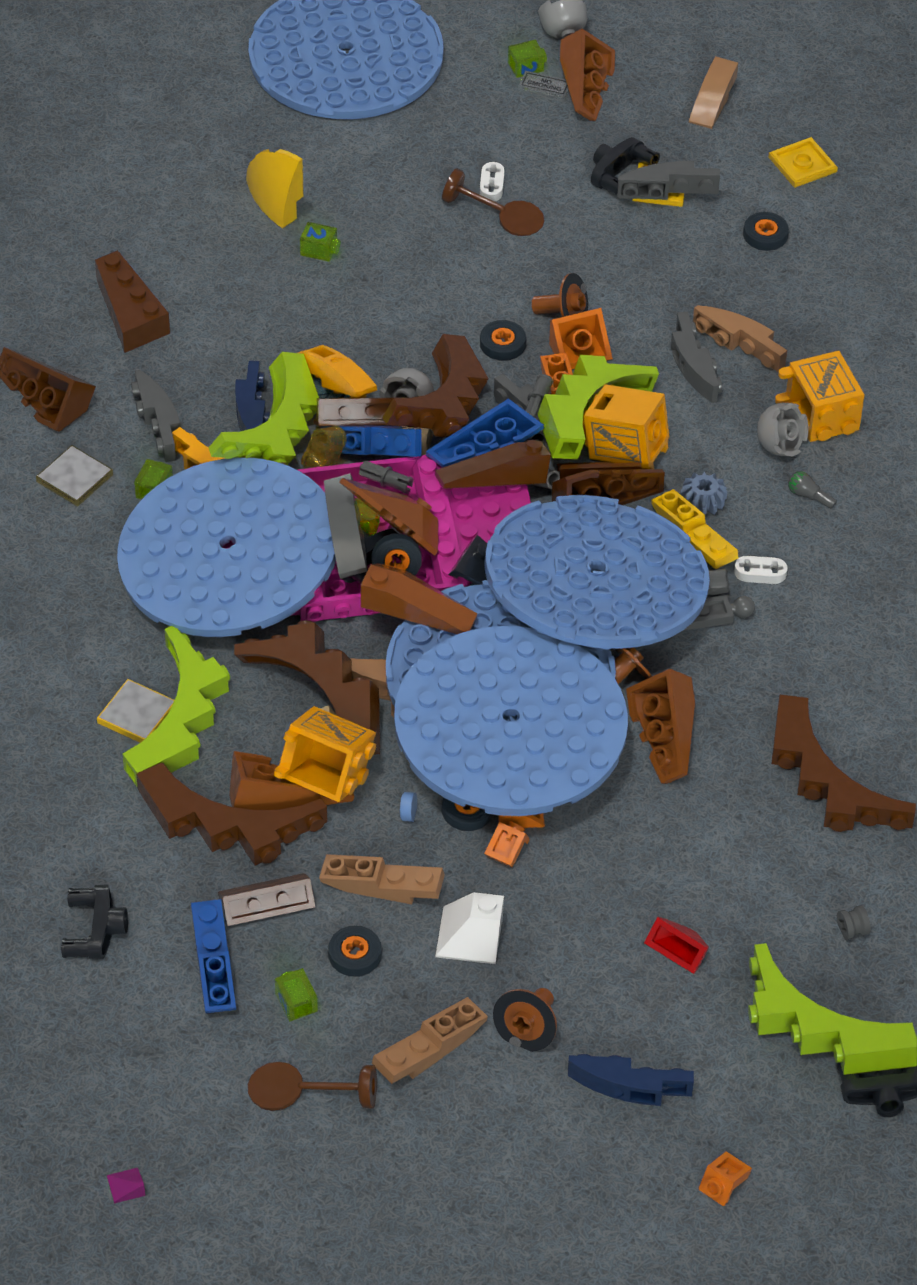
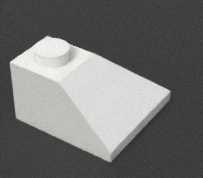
(471, 928)

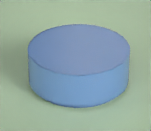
(408, 806)

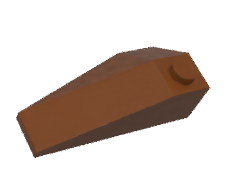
(585, 67)
(257, 788)

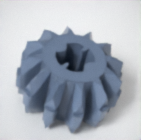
(705, 492)

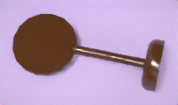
(516, 217)
(281, 1084)

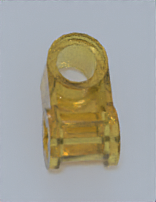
(324, 447)

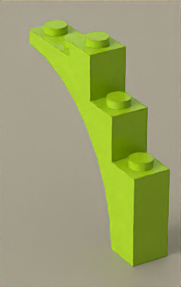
(575, 393)
(292, 406)
(191, 712)
(855, 1043)

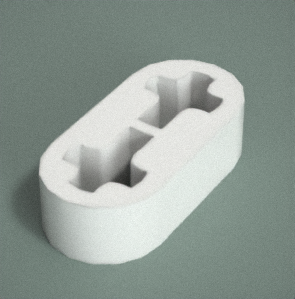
(496, 182)
(760, 569)

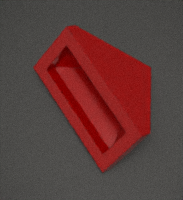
(677, 943)

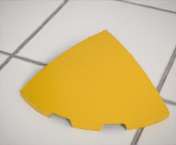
(276, 184)

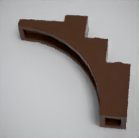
(451, 404)
(332, 669)
(820, 778)
(220, 825)

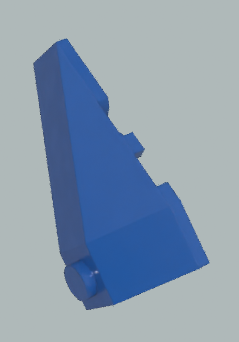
(493, 430)

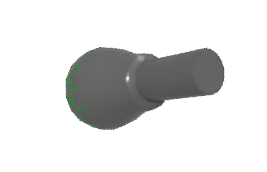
(803, 485)

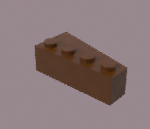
(131, 304)

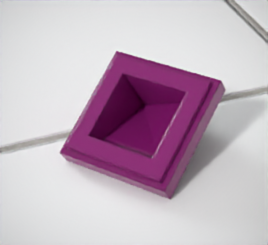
(126, 1185)

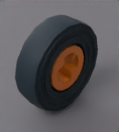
(772, 239)
(494, 347)
(398, 545)
(464, 819)
(365, 959)

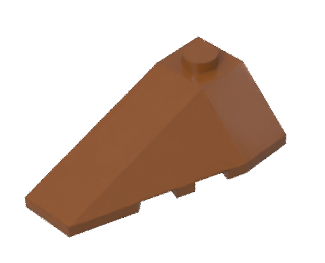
(401, 512)
(412, 599)
(666, 714)

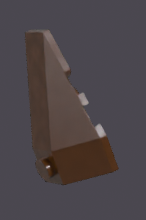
(51, 392)
(509, 465)
(616, 484)

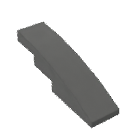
(345, 528)

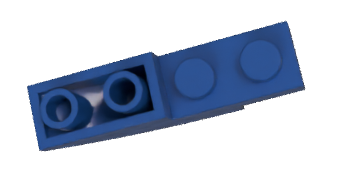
(382, 440)
(213, 956)

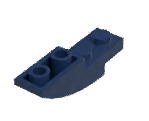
(249, 403)
(617, 1079)

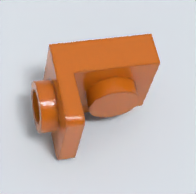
(507, 843)
(723, 1177)

